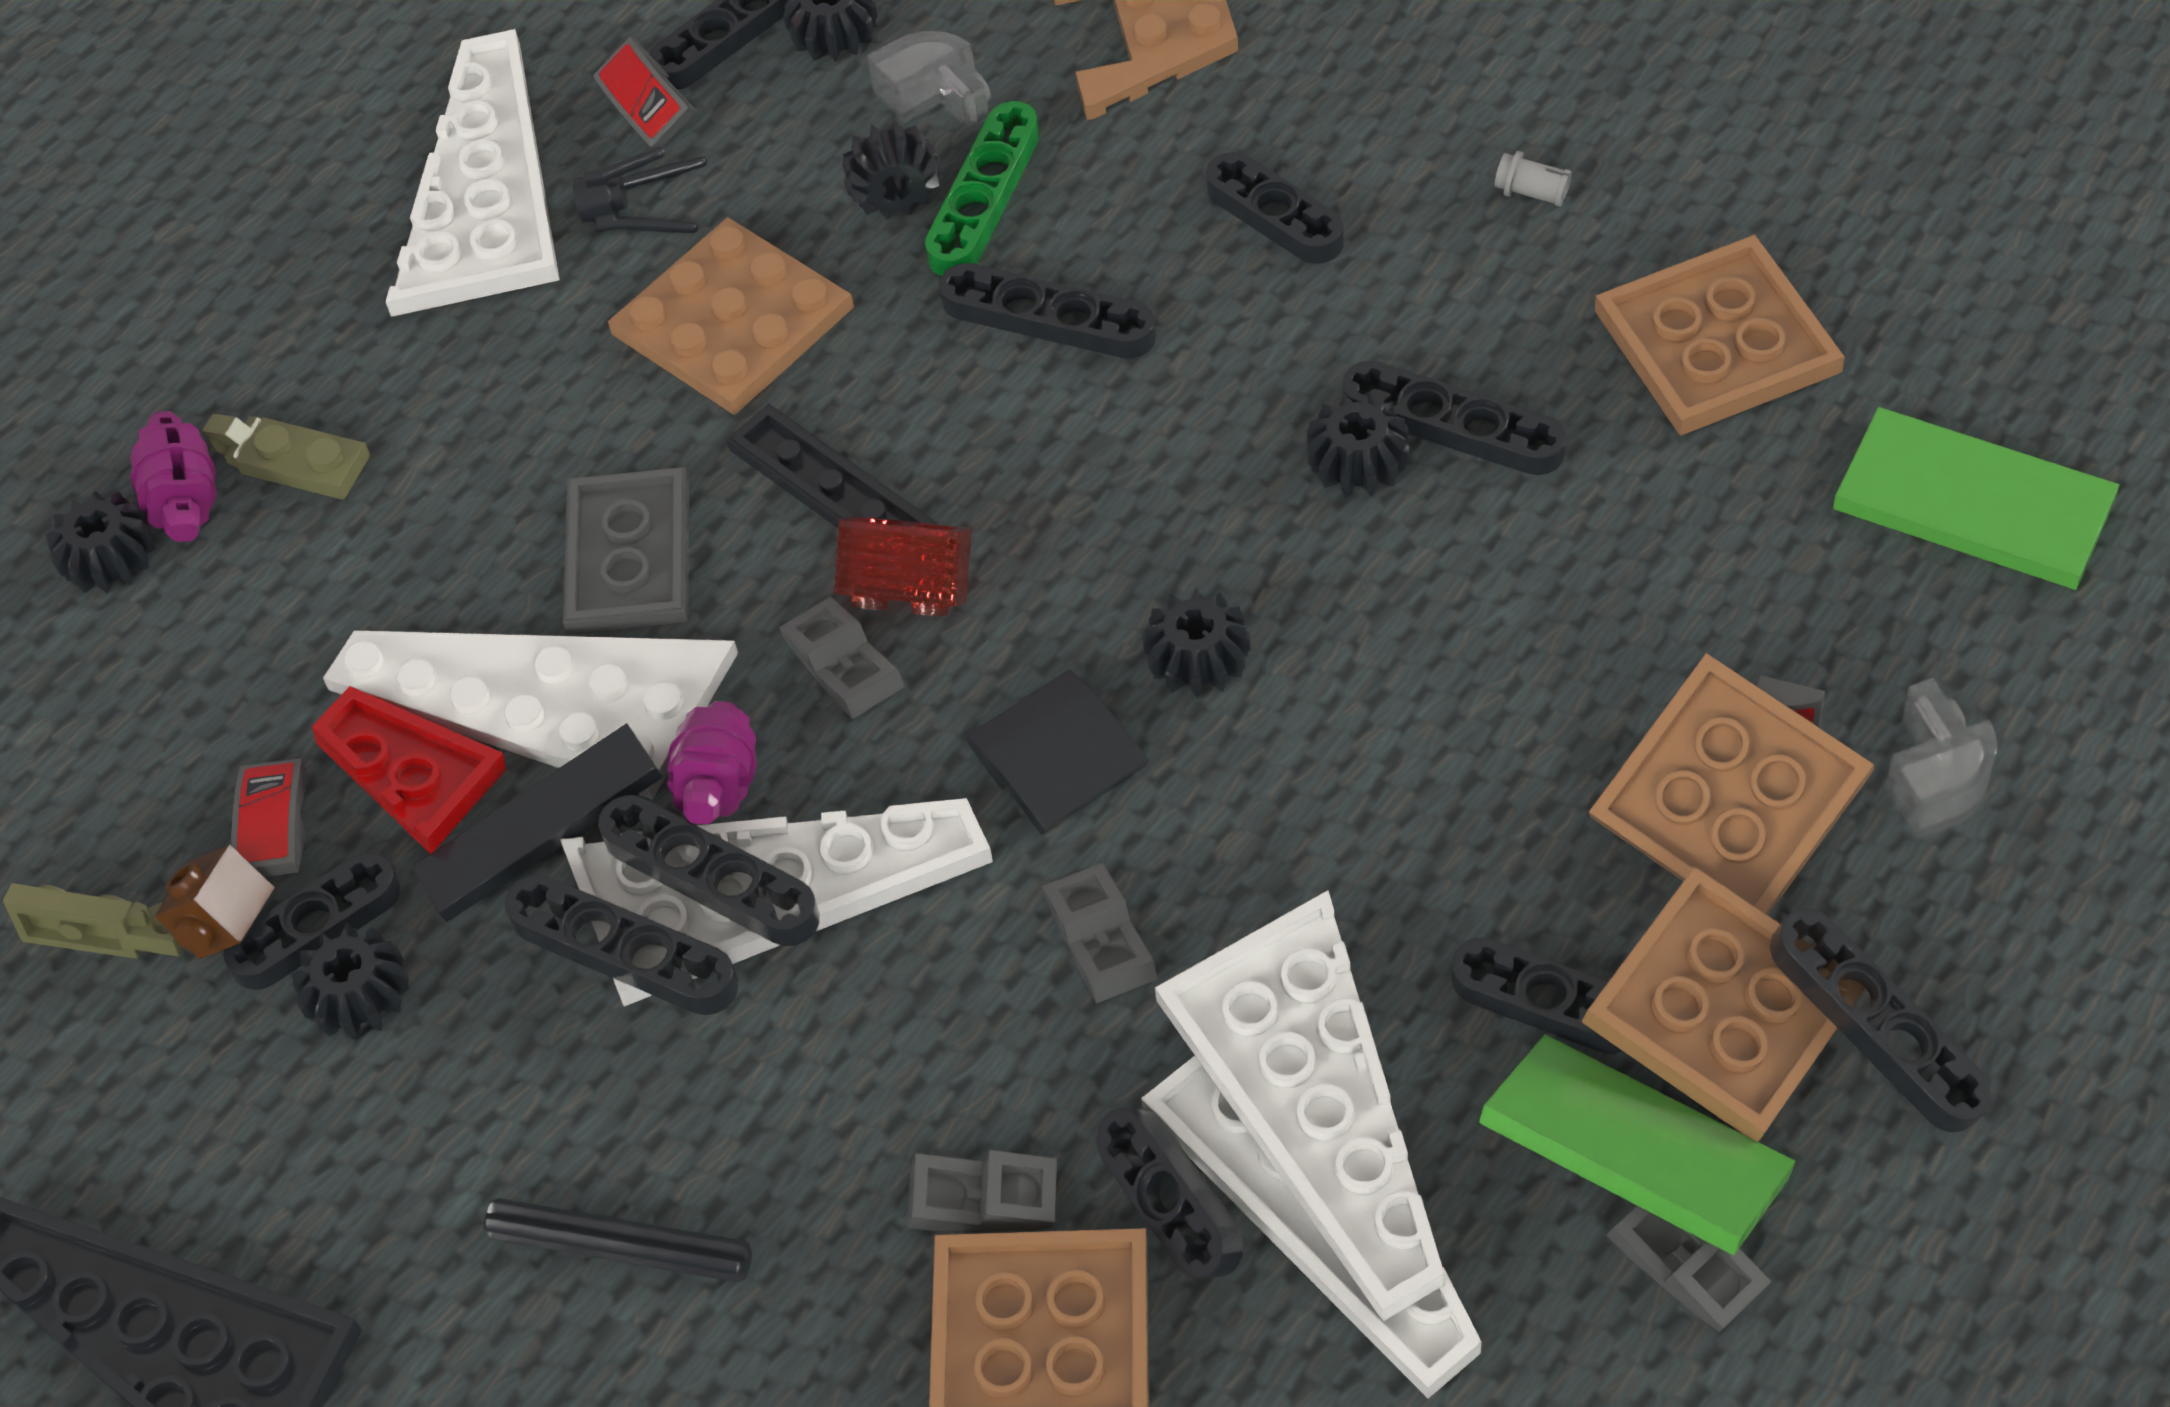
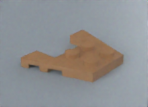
(1161, 43)

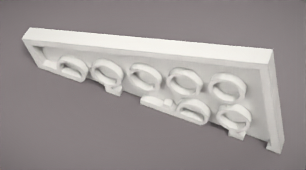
(482, 191)
(537, 691)
(843, 859)
(1302, 1072)
(1424, 1341)

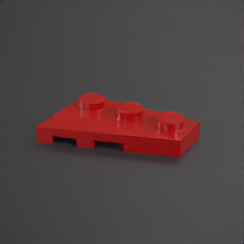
(407, 763)

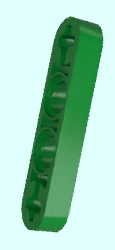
(988, 190)

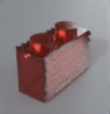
(902, 563)

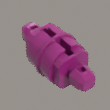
(173, 476)
(711, 762)

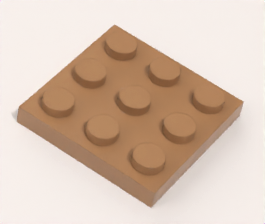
(731, 315)
(1718, 334)
(1731, 787)
(1714, 1008)
(1040, 1319)

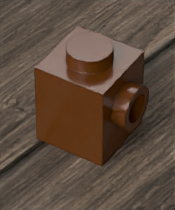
(213, 901)

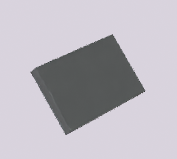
(626, 550)

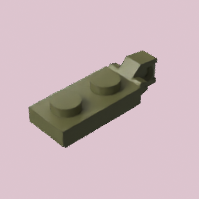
(288, 453)
(87, 922)

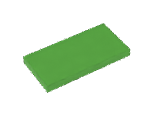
(1976, 497)
(1638, 1143)

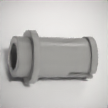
(1532, 179)

